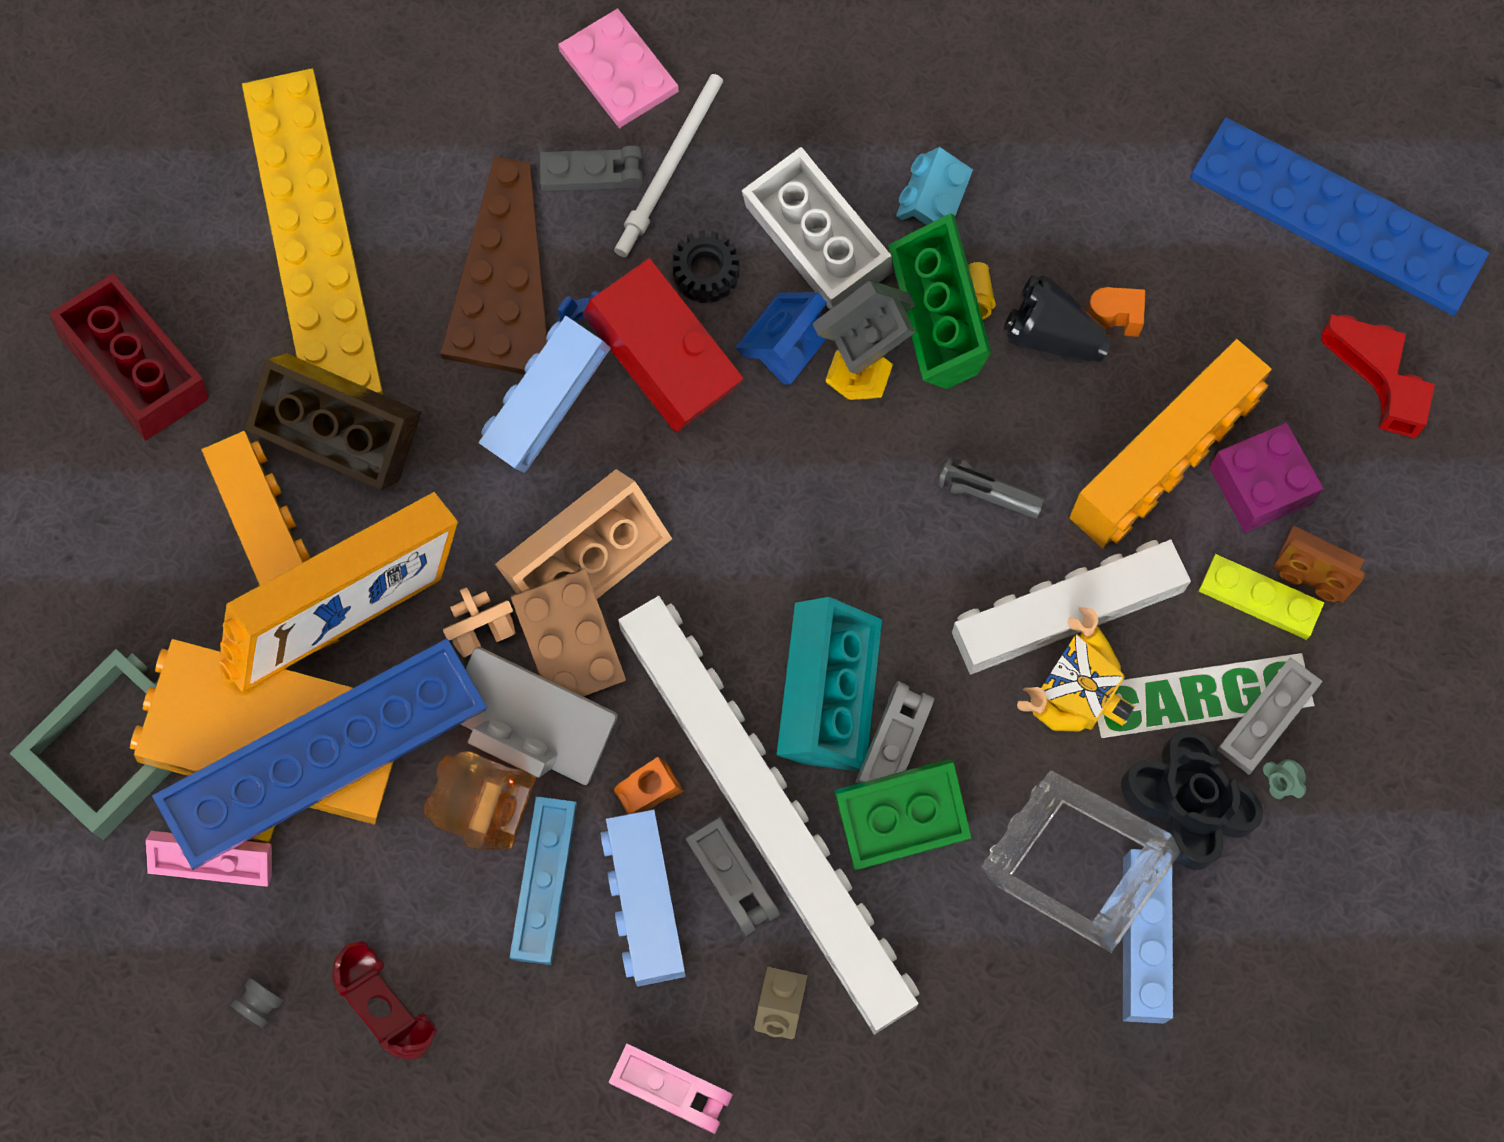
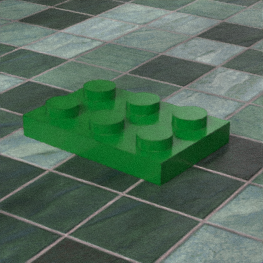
(902, 814)

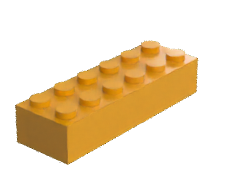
(1171, 445)

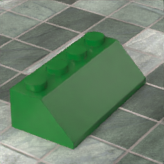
(947, 316)

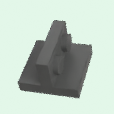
(868, 324)

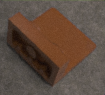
(1319, 565)

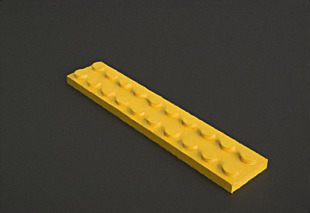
(310, 227)

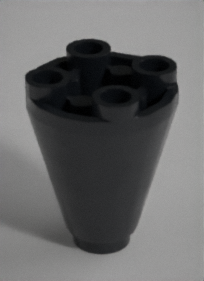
(1056, 323)

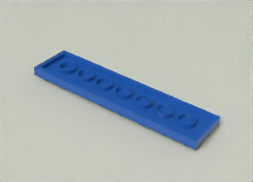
(1340, 216)
(318, 754)

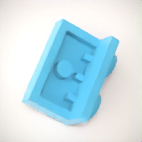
(934, 187)

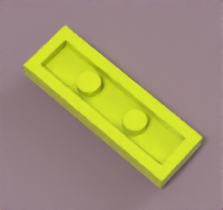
(1261, 597)

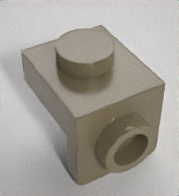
(780, 1003)

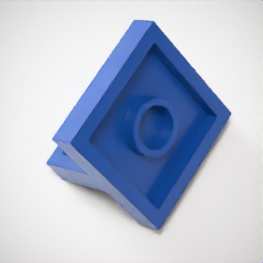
(785, 334)

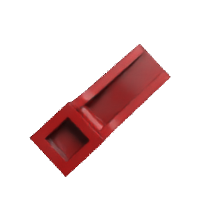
(1376, 357)

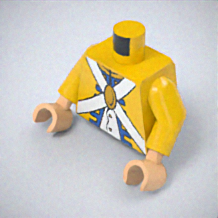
(1081, 682)

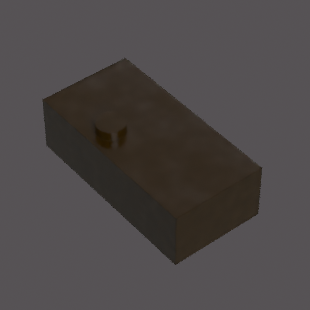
(332, 420)

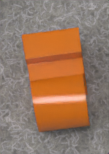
(1119, 308)
(648, 787)

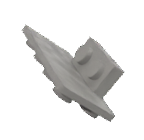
(535, 720)

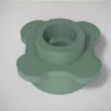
(1293, 775)

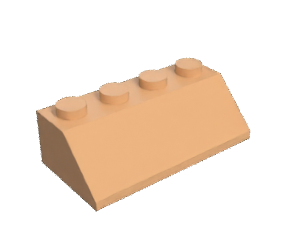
(602, 531)

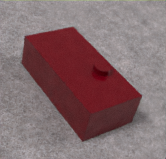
(129, 356)

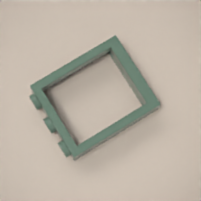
(133, 792)

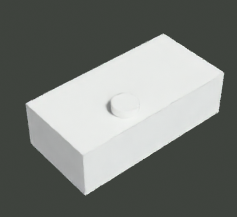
(816, 228)

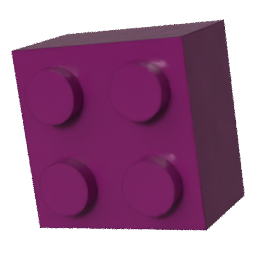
(1265, 477)

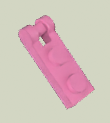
(668, 1087)

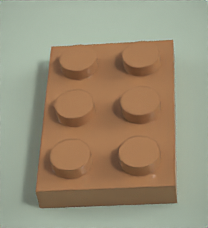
(569, 634)

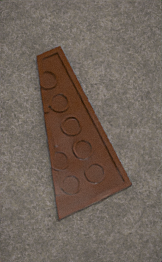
(500, 296)

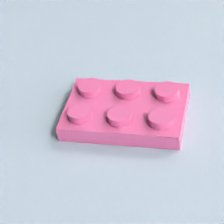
(618, 68)

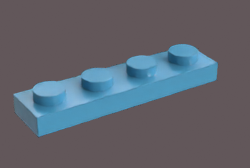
(543, 881)

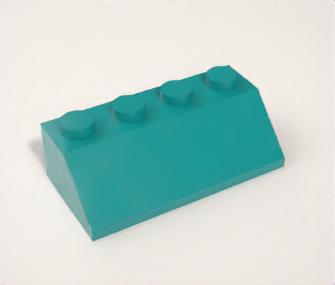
(829, 685)

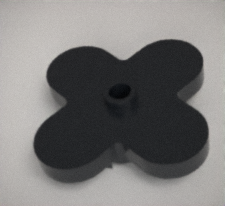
(1192, 798)

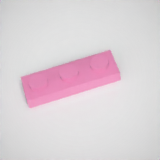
(244, 864)

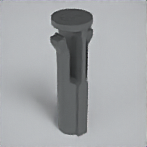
(990, 489)

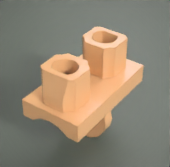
(463, 632)

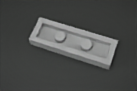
(1269, 716)

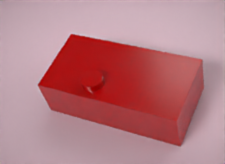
(662, 345)

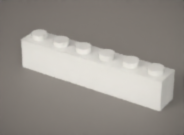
(1042, 616)

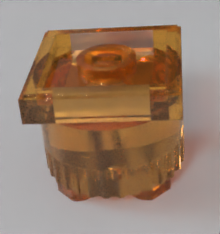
(479, 800)

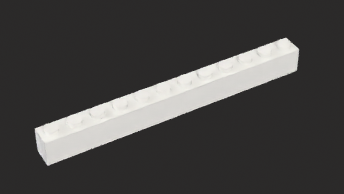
(769, 816)

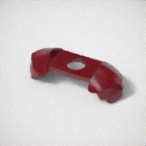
(358, 981)

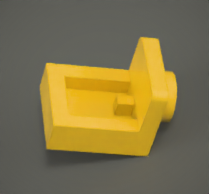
(865, 385)

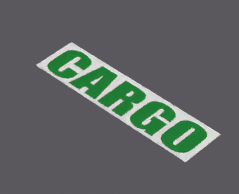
(1194, 695)

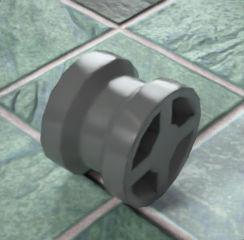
(256, 1003)

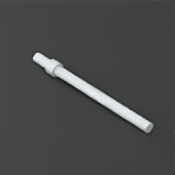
(639, 220)

